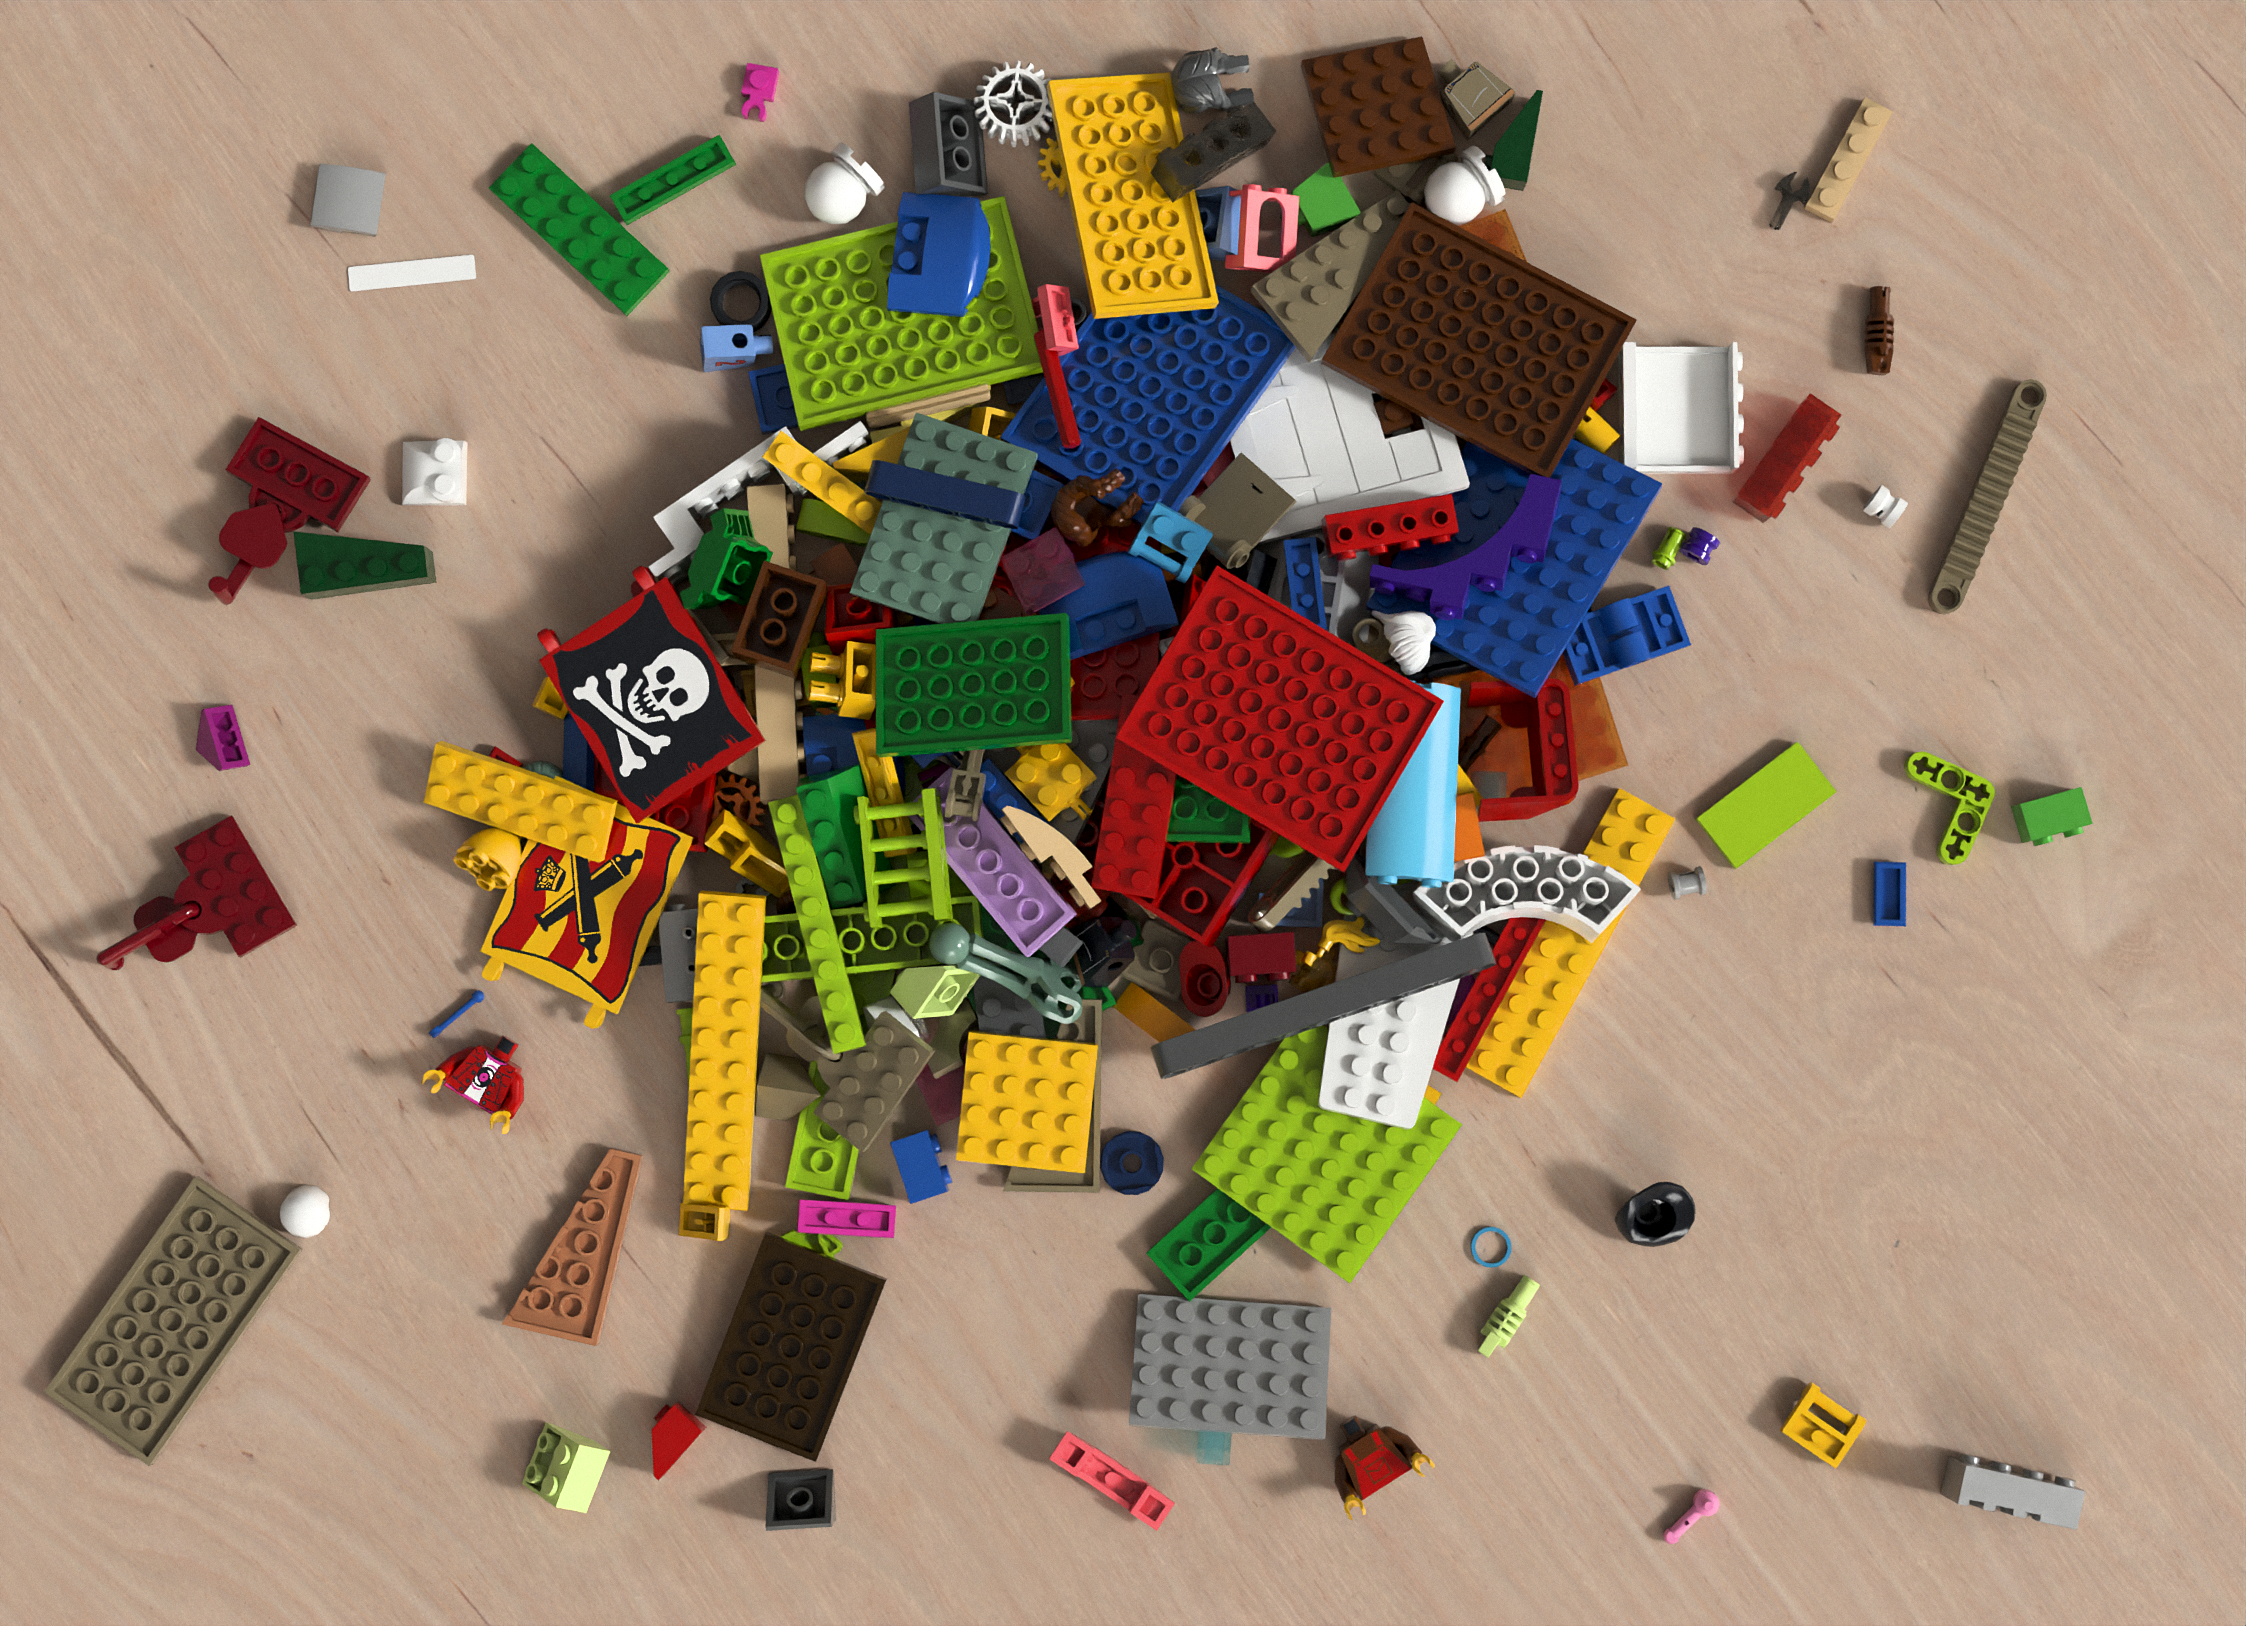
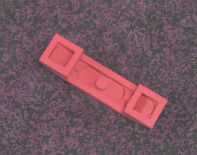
(1112, 1479)

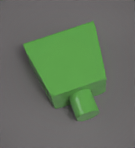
(1324, 203)

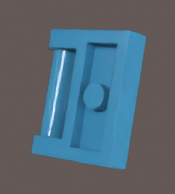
(1175, 532)

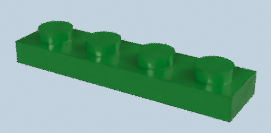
(673, 180)

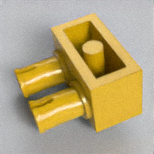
(857, 680)

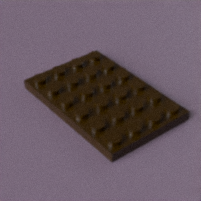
(791, 1346)

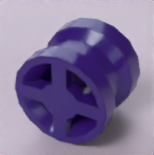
(1699, 546)

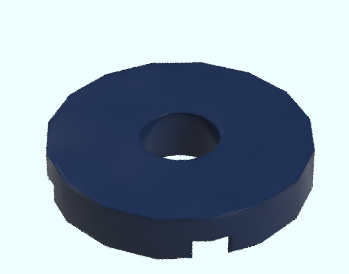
(1132, 1182)

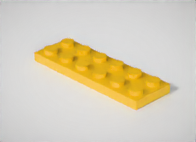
(520, 801)

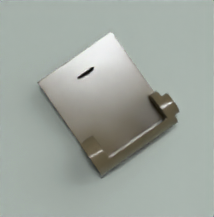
(1237, 511)

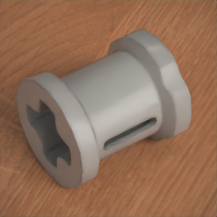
(1687, 883)

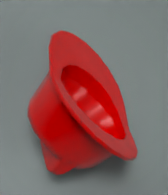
(1203, 979)

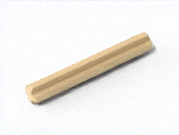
(928, 405)

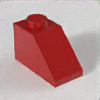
(672, 1436)

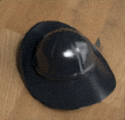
(1657, 1215)

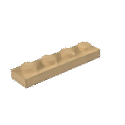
(1848, 159)

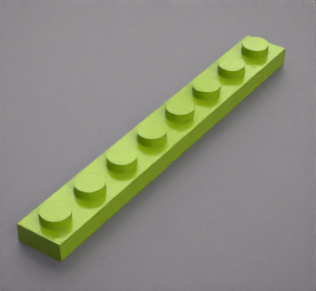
(817, 925)

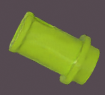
(1665, 554)

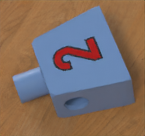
(719, 348)

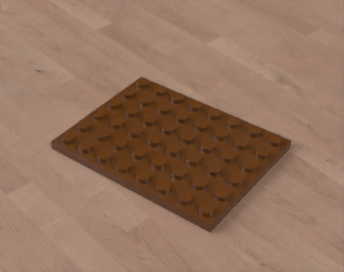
(1478, 342)

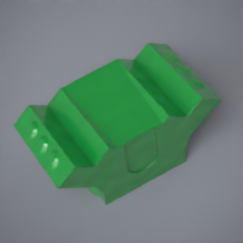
(725, 562)

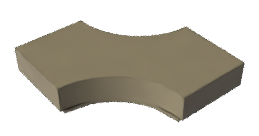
(951, 1038)

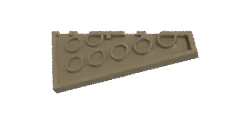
(1323, 281)
(1023, 1179)

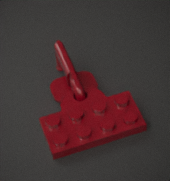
(288, 477)
(232, 895)

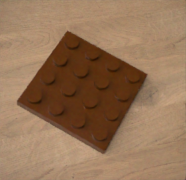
(1378, 107)

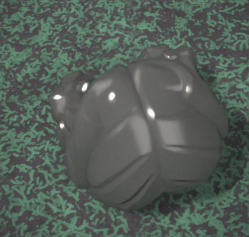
(1198, 85)

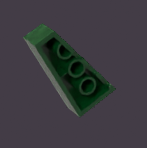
(354, 565)

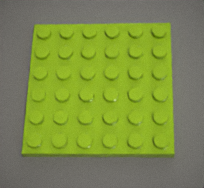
(1315, 1172)

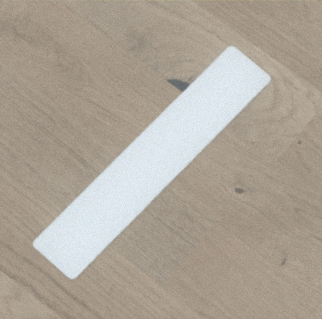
(411, 272)

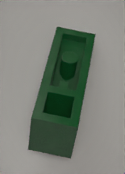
(1514, 149)

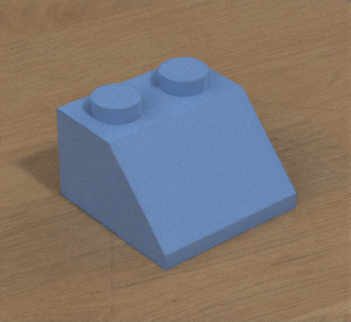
(1219, 220)

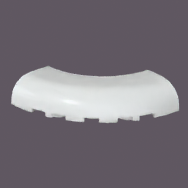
(1528, 884)

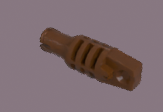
(1879, 332)

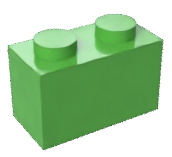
(2052, 815)

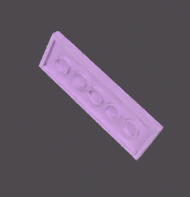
(1001, 875)

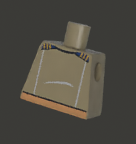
(1473, 96)

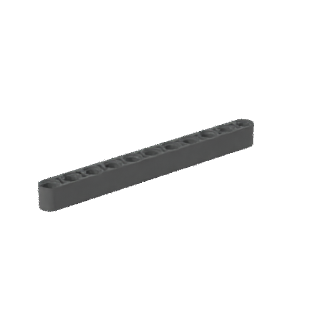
(1323, 1005)

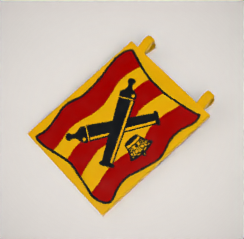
(586, 919)

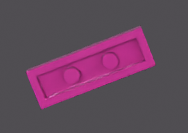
(846, 1219)

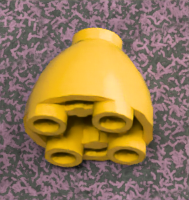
(491, 857)

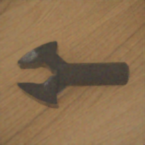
(1788, 199)

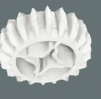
(1004, 103)

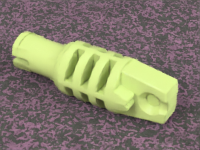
(1507, 1316)

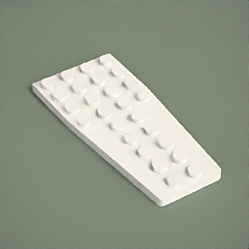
(1385, 1055)

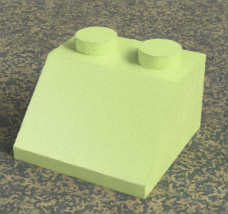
(932, 990)

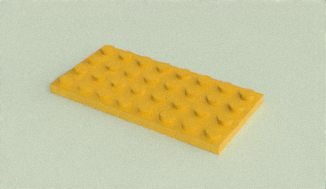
(1132, 240)

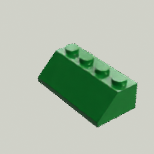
(829, 814)

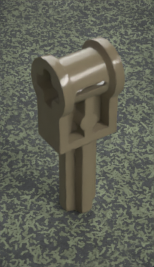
(967, 787)

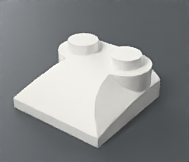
(434, 472)

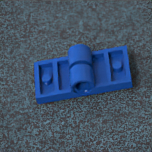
(1625, 635)

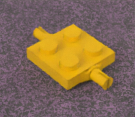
(1052, 779)

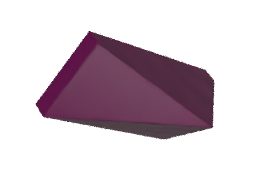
(221, 739)

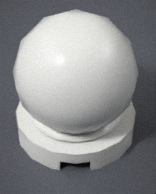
(839, 188)
(1461, 189)

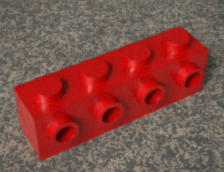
(1390, 526)

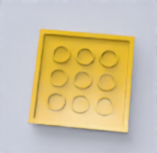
(1026, 1101)

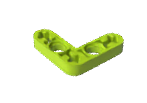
(1965, 802)

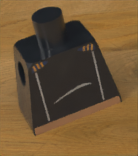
(1104, 949)

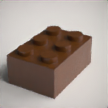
(779, 619)

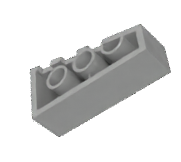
(2012, 1492)

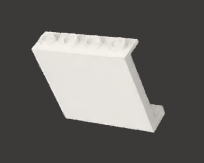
(1680, 409)

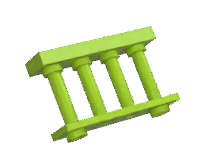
(930, 839)

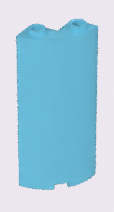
(1418, 820)

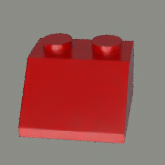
(854, 618)

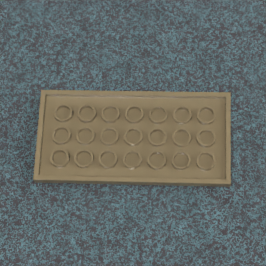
(173, 1320)

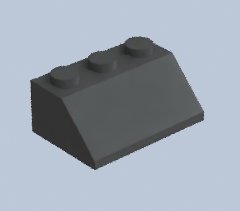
(947, 146)

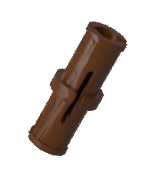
(1475, 744)

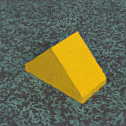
(704, 1221)

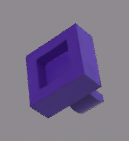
(1260, 996)

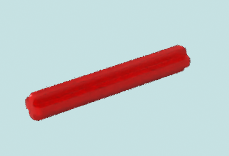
(1058, 393)

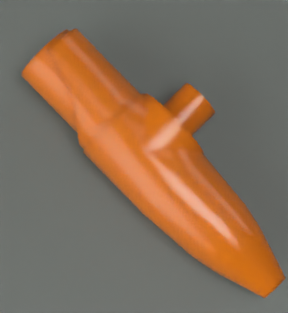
(1455, 679)

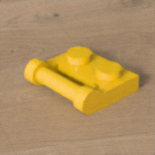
(1818, 1435)

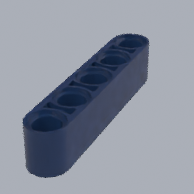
(945, 494)

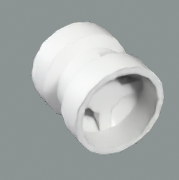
(1885, 506)

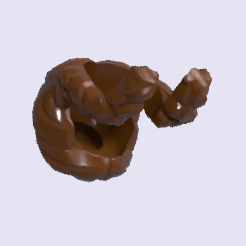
(1081, 516)

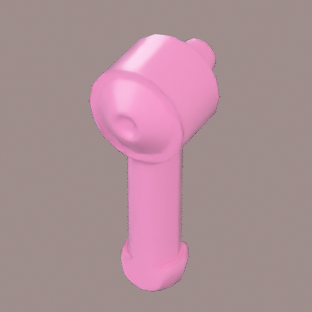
(1704, 1503)

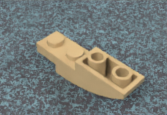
(1044, 842)

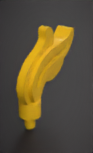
(1346, 933)

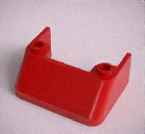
(1550, 747)

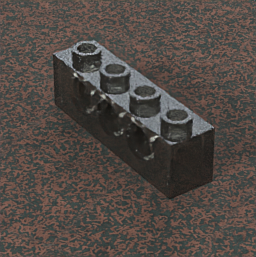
(1179, 178)

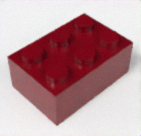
(1260, 955)

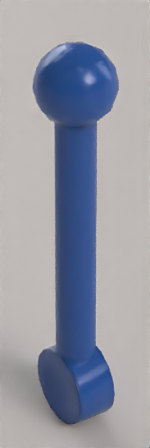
(477, 997)

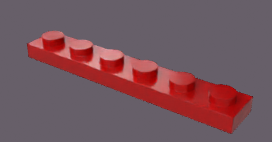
(1486, 996)

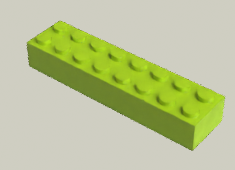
(896, 946)

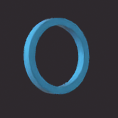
(1508, 1251)

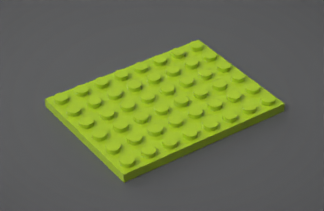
(858, 357)

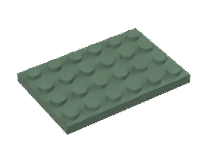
(933, 560)

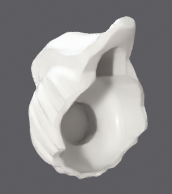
(1408, 638)

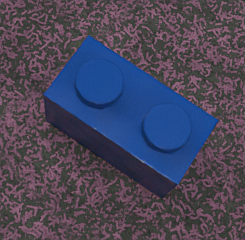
(921, 1166)

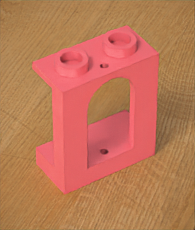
(1251, 203)
(1057, 317)

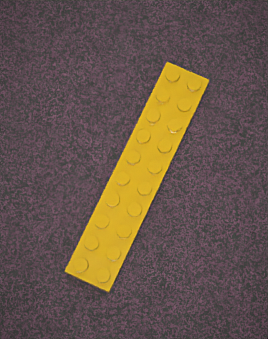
(1560, 957)
(724, 1049)

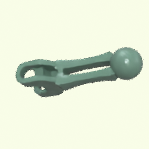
(1030, 976)

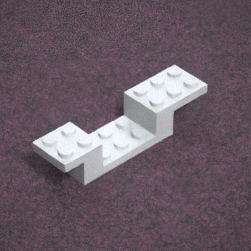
(680, 518)

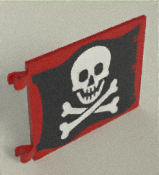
(650, 698)

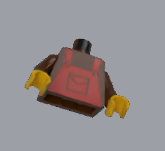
(1372, 1461)

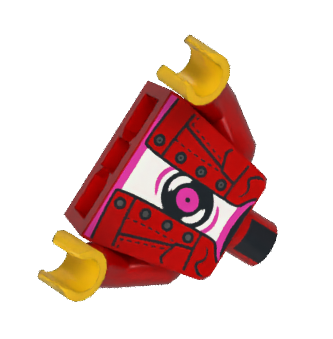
(484, 1079)

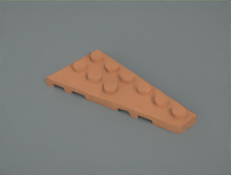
(578, 1270)

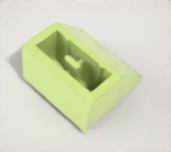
(565, 1468)

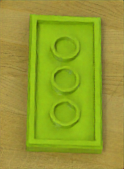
(1766, 805)

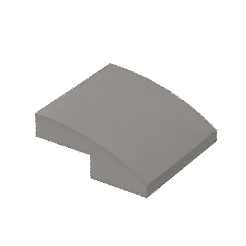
(347, 199)

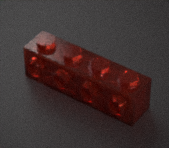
(1787, 458)

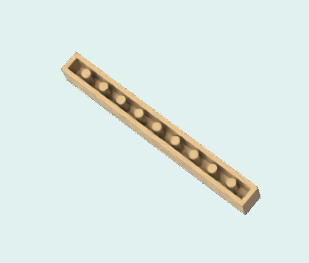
(777, 693)

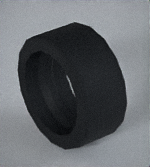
(734, 279)

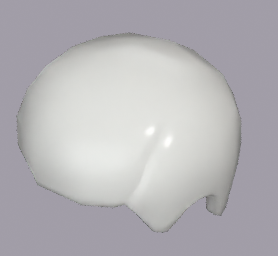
(305, 1211)

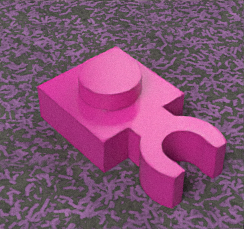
(759, 86)

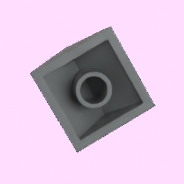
(800, 1500)

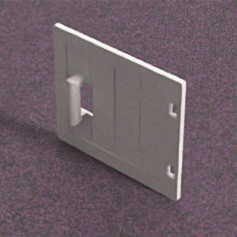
(1329, 451)

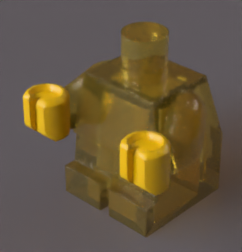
(1314, 971)

